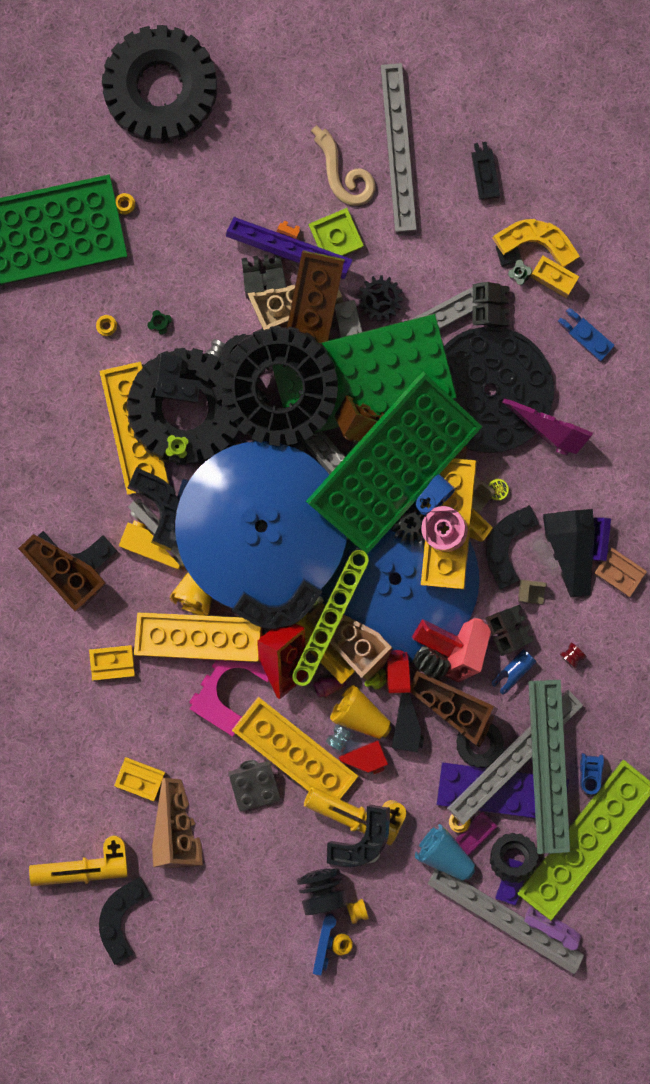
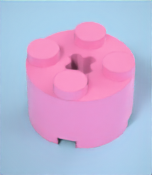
(454, 536)

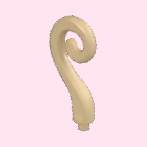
(329, 147)

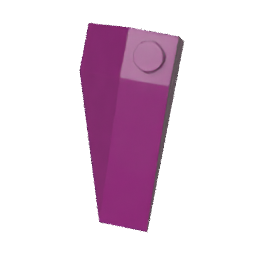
(560, 434)

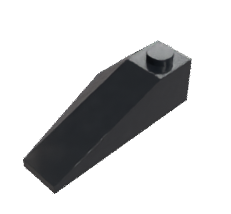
(573, 546)

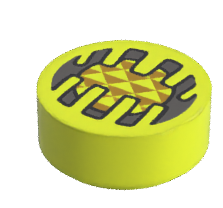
(501, 489)

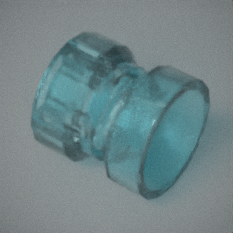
(339, 738)

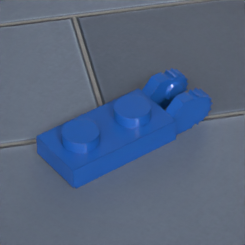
(587, 335)

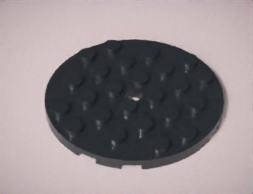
(516, 371)

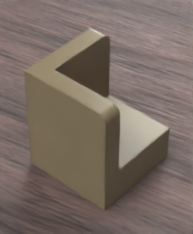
(481, 494)
(531, 592)

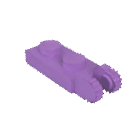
(554, 929)

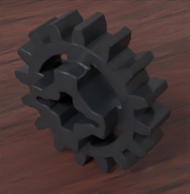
(389, 303)

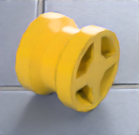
(357, 911)

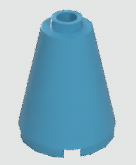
(445, 854)

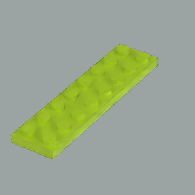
(588, 838)

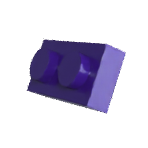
(601, 538)
(508, 891)

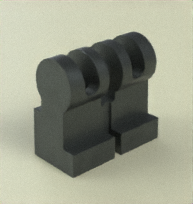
(257, 282)
(489, 313)
(505, 622)

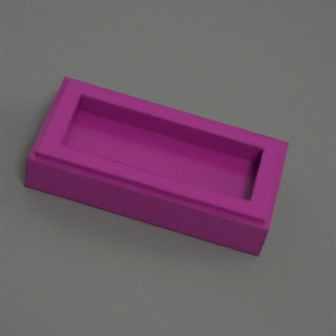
(478, 831)

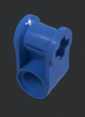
(436, 494)
(591, 771)

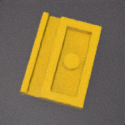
(111, 662)
(139, 779)

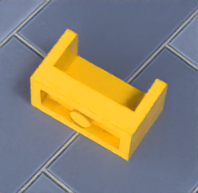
(554, 276)

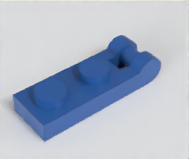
(325, 943)

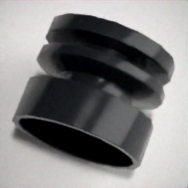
(322, 891)

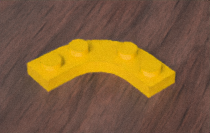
(540, 232)

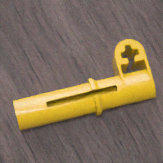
(320, 801)
(110, 868)

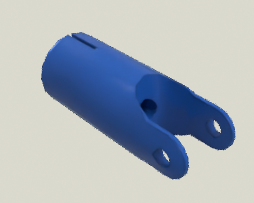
(515, 670)

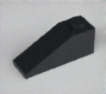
(407, 728)

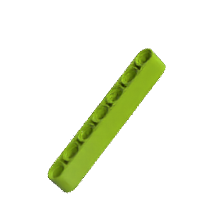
(338, 610)

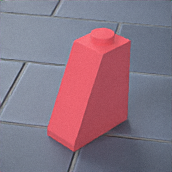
(469, 659)

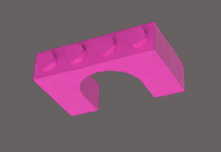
(207, 701)

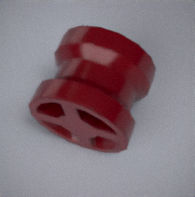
(573, 655)

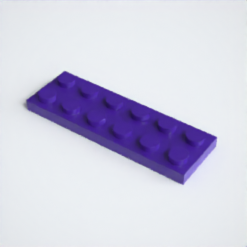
(513, 798)

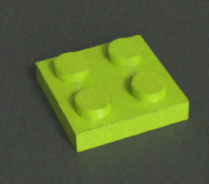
(336, 233)

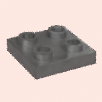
(254, 785)

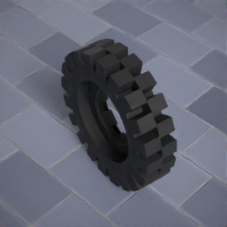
(150, 425)

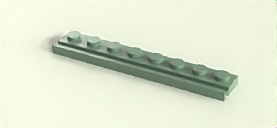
(549, 766)

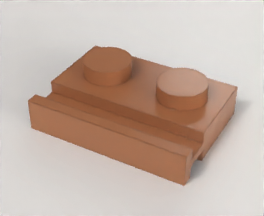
(620, 572)

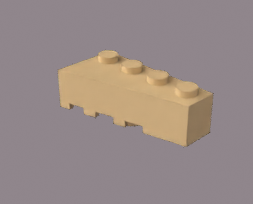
(274, 306)

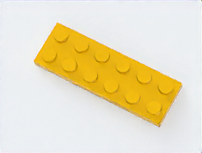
(131, 454)
(449, 568)
(196, 637)
(293, 750)

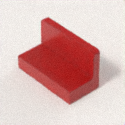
(436, 638)

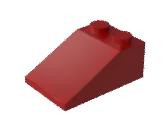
(279, 655)

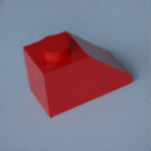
(398, 672)
(366, 758)

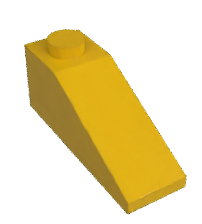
(139, 540)

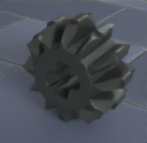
(401, 529)
(431, 662)

